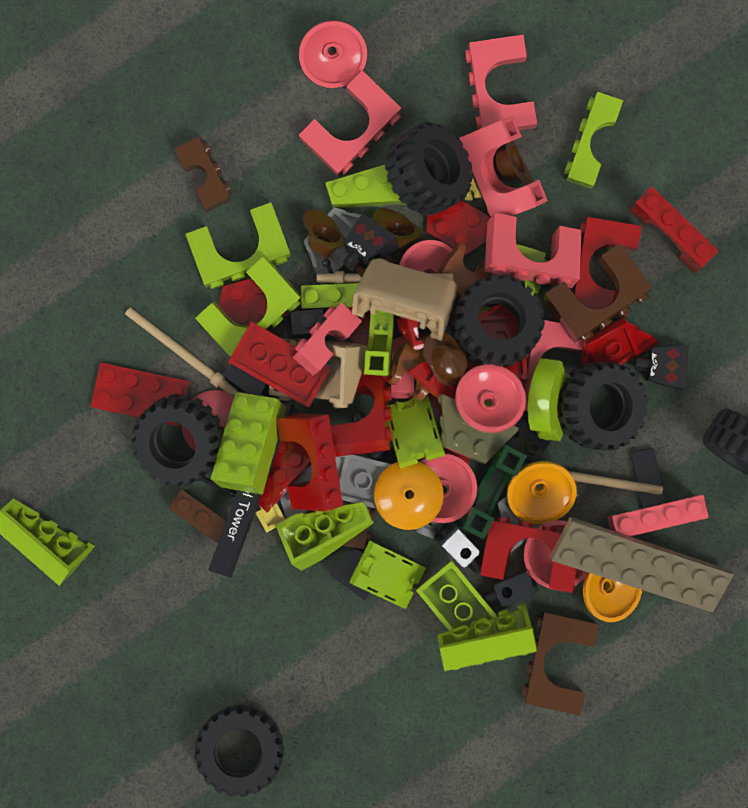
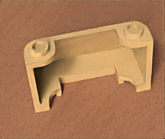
(406, 294)
(344, 375)

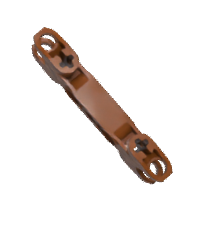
(406, 356)

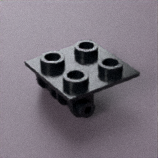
(527, 441)

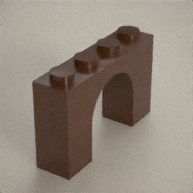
(580, 320)
(541, 691)

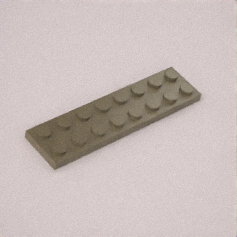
(641, 565)

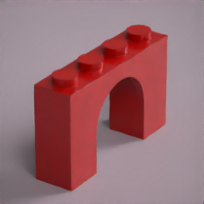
(599, 235)
(692, 244)
(373, 431)
(315, 436)
(504, 536)

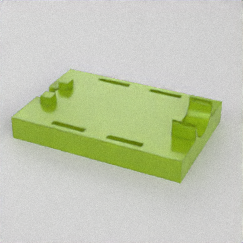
(415, 432)
(387, 574)

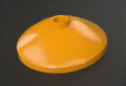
(541, 503)
(404, 512)
(609, 602)

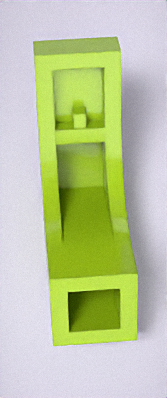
(380, 344)
(544, 398)

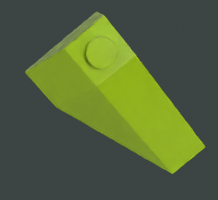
(318, 534)

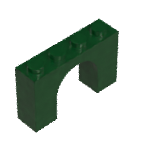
(501, 469)

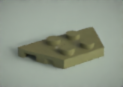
(467, 440)

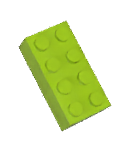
(248, 443)
(454, 598)

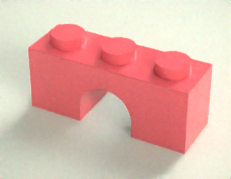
(313, 352)

